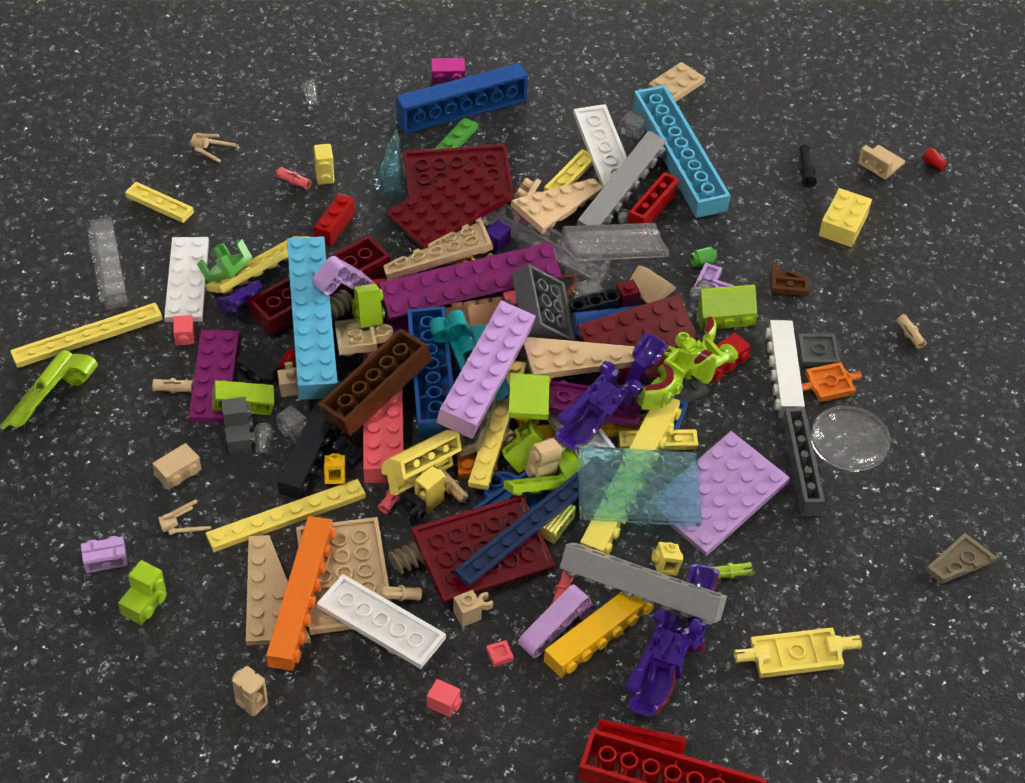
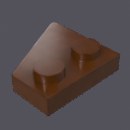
(788, 282)

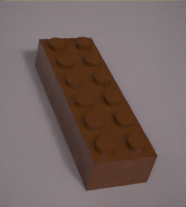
(375, 382)

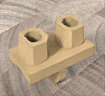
(527, 188)

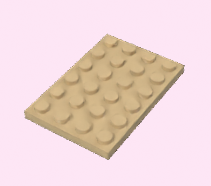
(358, 555)

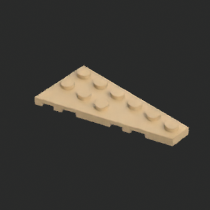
(556, 204)
(264, 591)

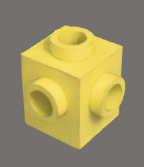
(667, 558)

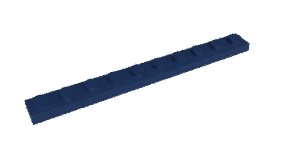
(519, 532)

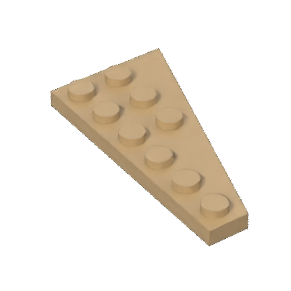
(445, 250)
(568, 358)

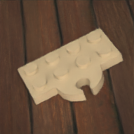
(354, 339)

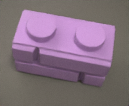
(104, 554)

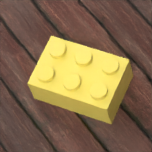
(845, 217)

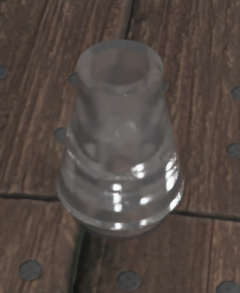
(309, 90)
(262, 434)

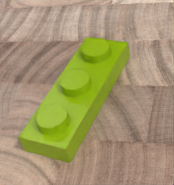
(533, 485)

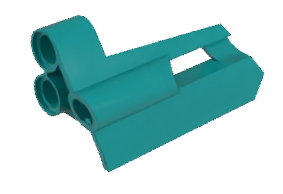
(462, 340)

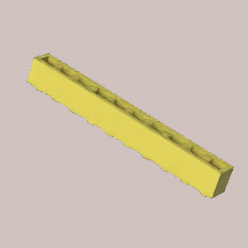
(649, 437)

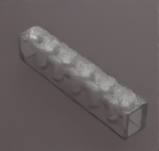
(108, 263)

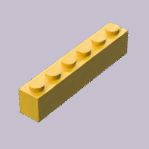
(595, 633)

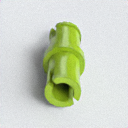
(732, 570)

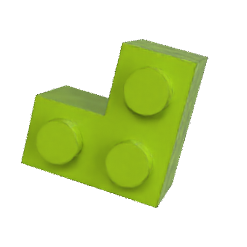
(367, 305)
(518, 450)
(145, 593)

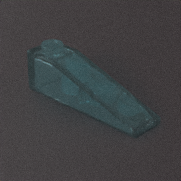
(389, 171)

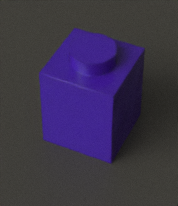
(499, 235)

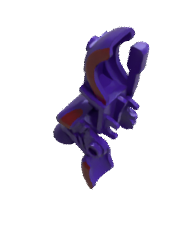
(604, 396)
(666, 651)

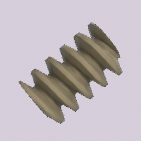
(339, 303)
(405, 557)

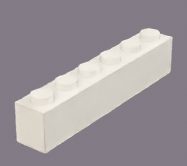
(785, 366)

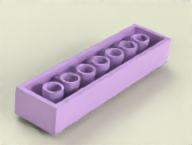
(485, 369)

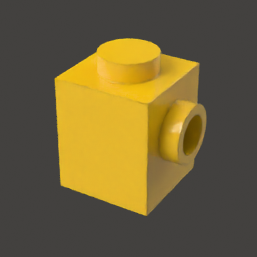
(334, 469)

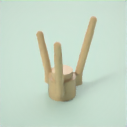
(201, 141)
(169, 522)

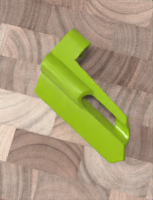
(71, 367)

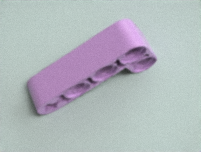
(335, 272)
(555, 620)

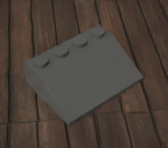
(546, 300)

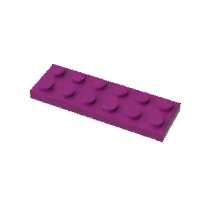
(214, 362)
(565, 393)

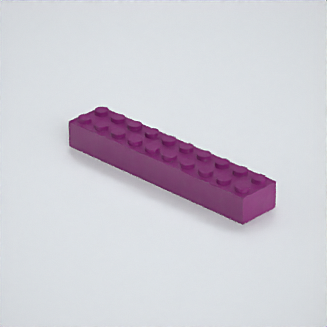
(463, 281)

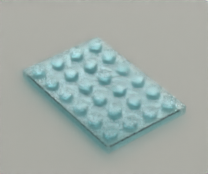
(638, 486)

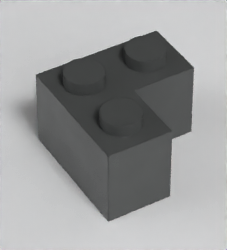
(238, 425)

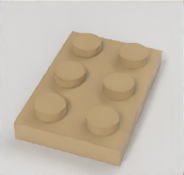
(679, 80)

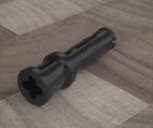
(807, 170)

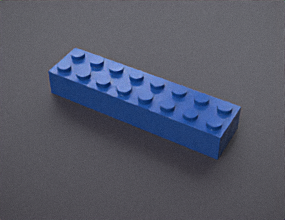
(461, 98)
(436, 378)

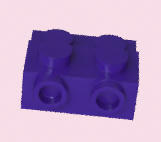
(230, 301)

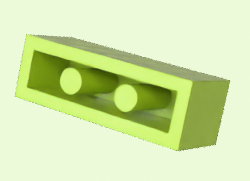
(257, 395)

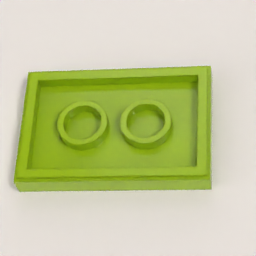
(529, 396)

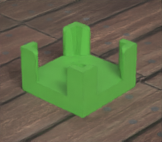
(226, 264)

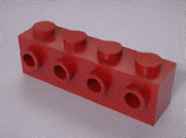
(654, 200)

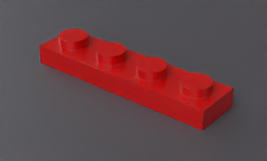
(647, 736)

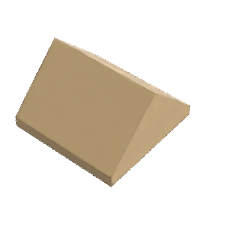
(651, 285)

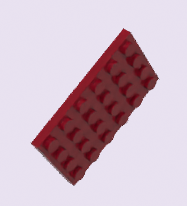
(432, 165)
(448, 205)
(661, 318)
(456, 538)

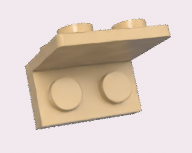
(880, 161)

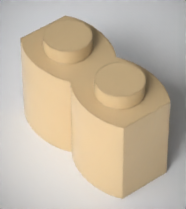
(543, 458)

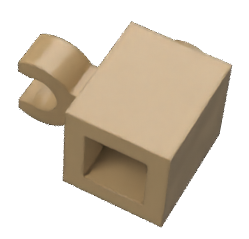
(288, 380)
(469, 607)

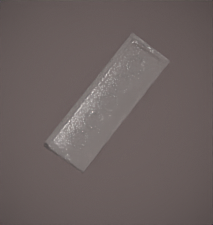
(613, 241)

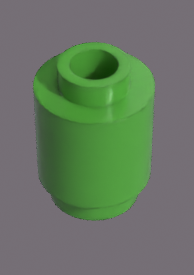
(702, 256)

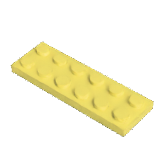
(253, 268)

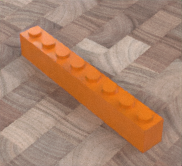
(300, 594)

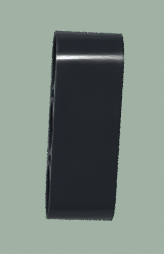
(596, 301)

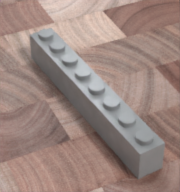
(624, 181)
(643, 582)

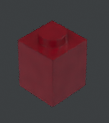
(629, 293)

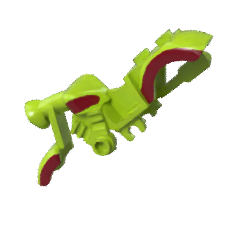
(693, 361)

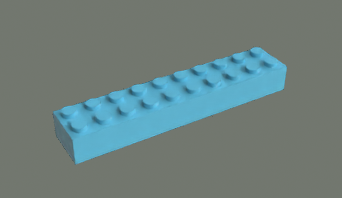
(683, 152)
(311, 320)

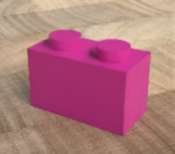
(447, 70)

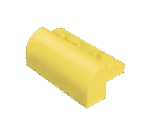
(412, 462)

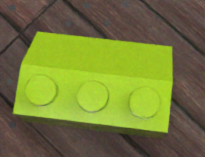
(728, 306)

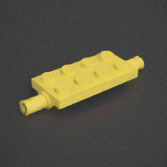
(797, 652)

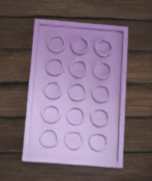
(732, 488)

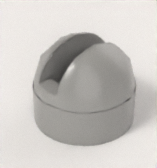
(622, 216)

